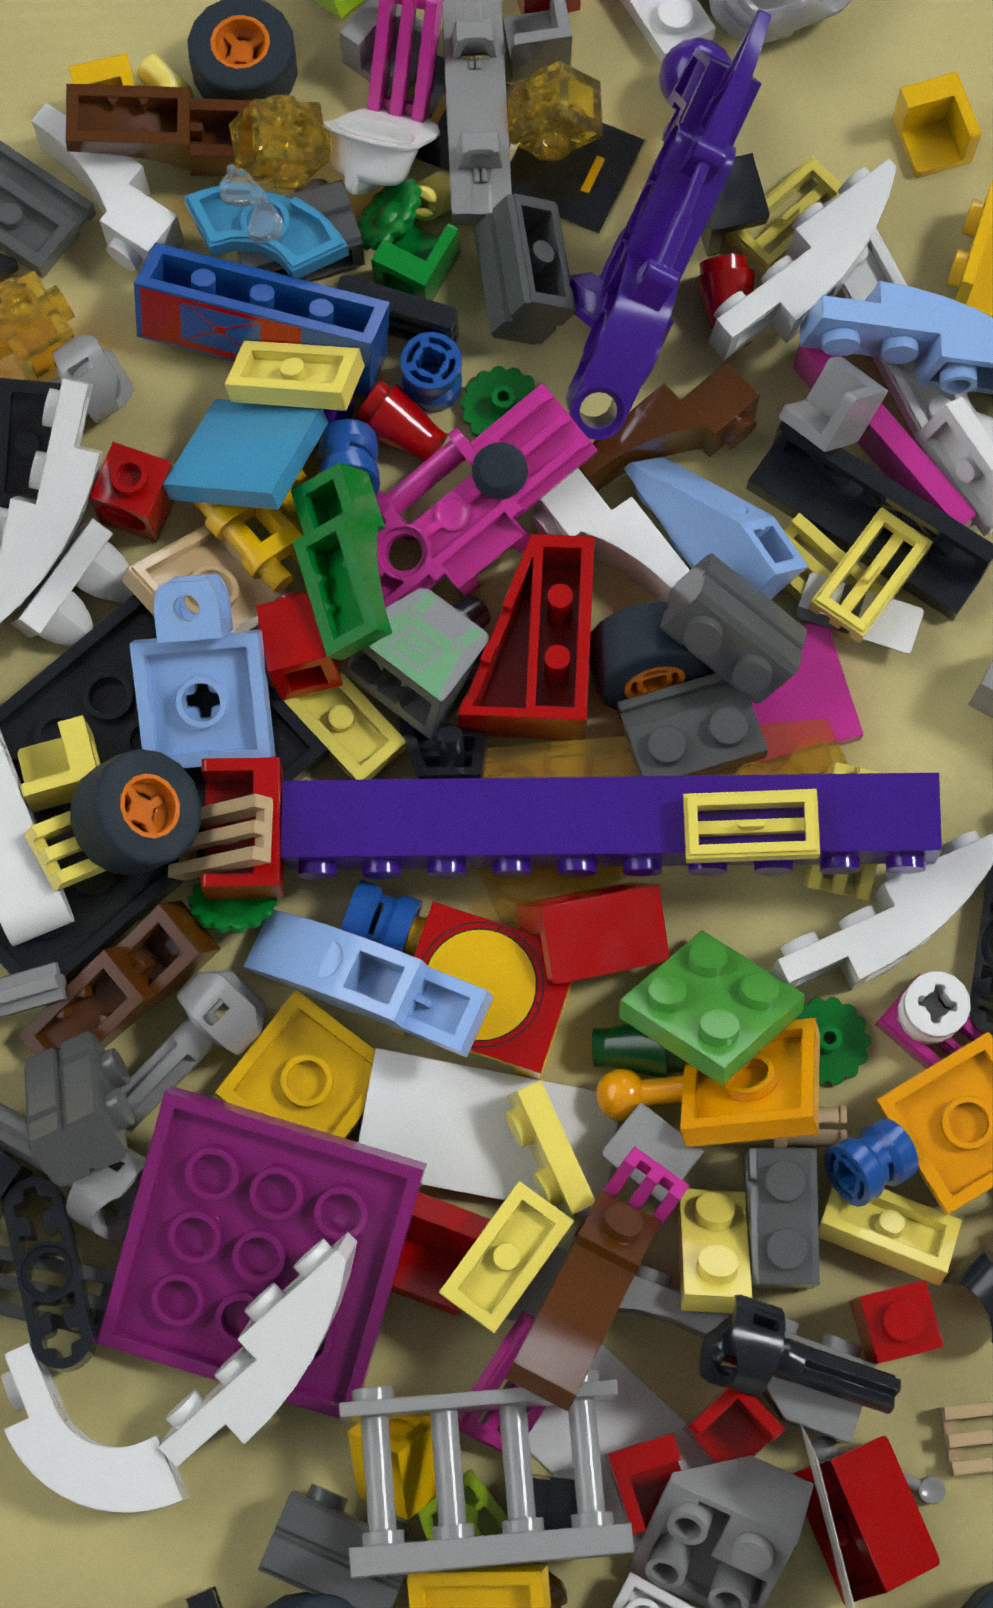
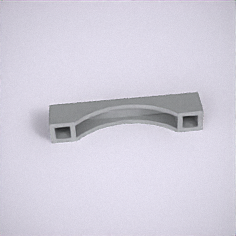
(653, 1298)

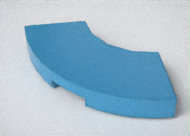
(306, 241)

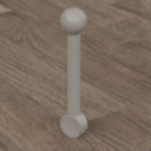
(929, 1489)

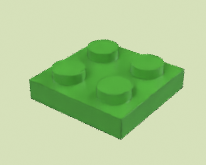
(711, 1007)

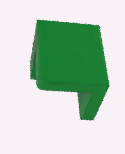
(417, 261)

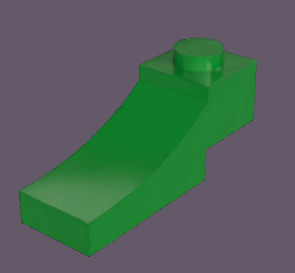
(341, 558)

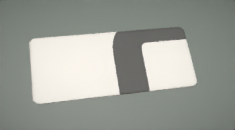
(893, 629)

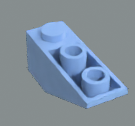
(714, 521)

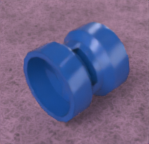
(432, 386)
(337, 446)
(394, 919)
(867, 1164)

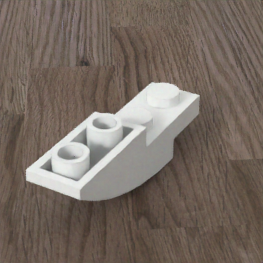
(817, 263)
(40, 529)
(911, 914)
(276, 1352)

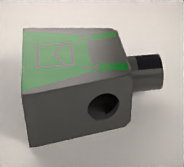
(426, 660)

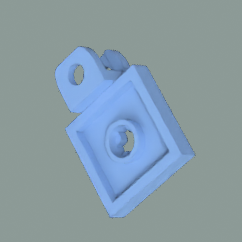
(205, 651)

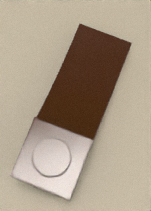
(152, 125)
(662, 425)
(126, 980)
(583, 1301)

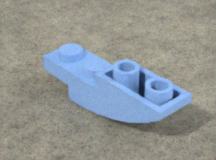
(905, 326)
(369, 980)

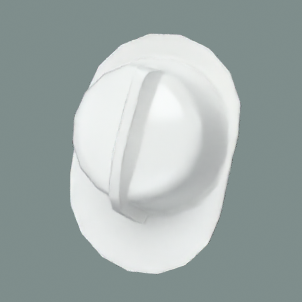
(376, 147)

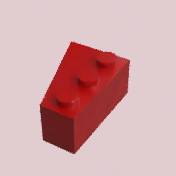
(539, 652)

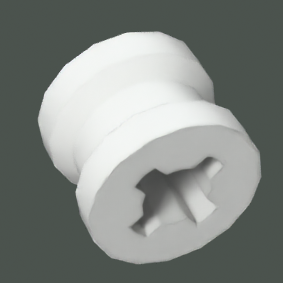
(930, 1020)

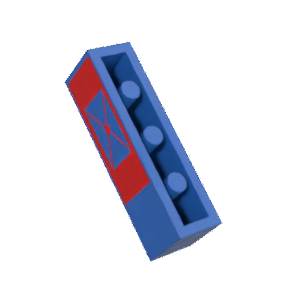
(220, 303)

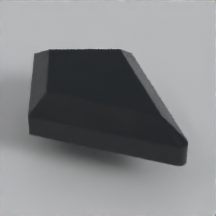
(449, 754)

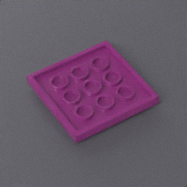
(232, 1210)

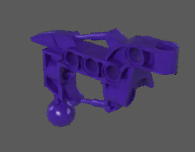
(639, 284)

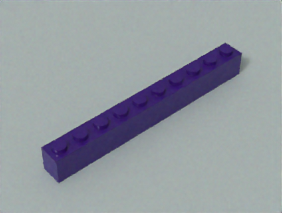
(593, 824)

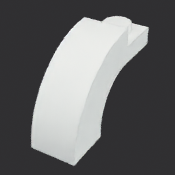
(70, 1461)

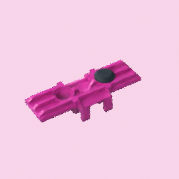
(476, 521)

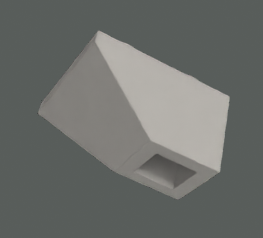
(723, 1532)

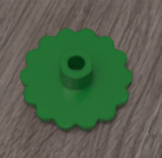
(389, 214)
(493, 396)
(229, 913)
(841, 1038)

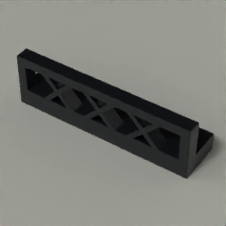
(845, 494)

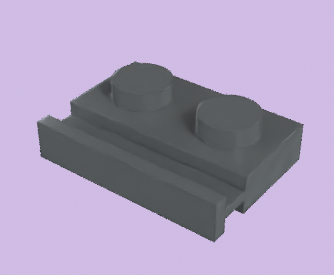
(37, 213)
(692, 729)

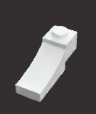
(121, 190)
(622, 535)

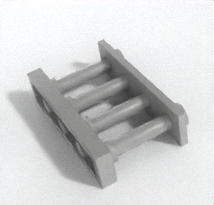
(454, 1539)

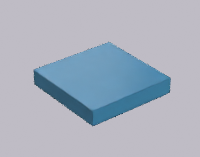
(245, 454)

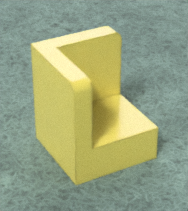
(57, 766)

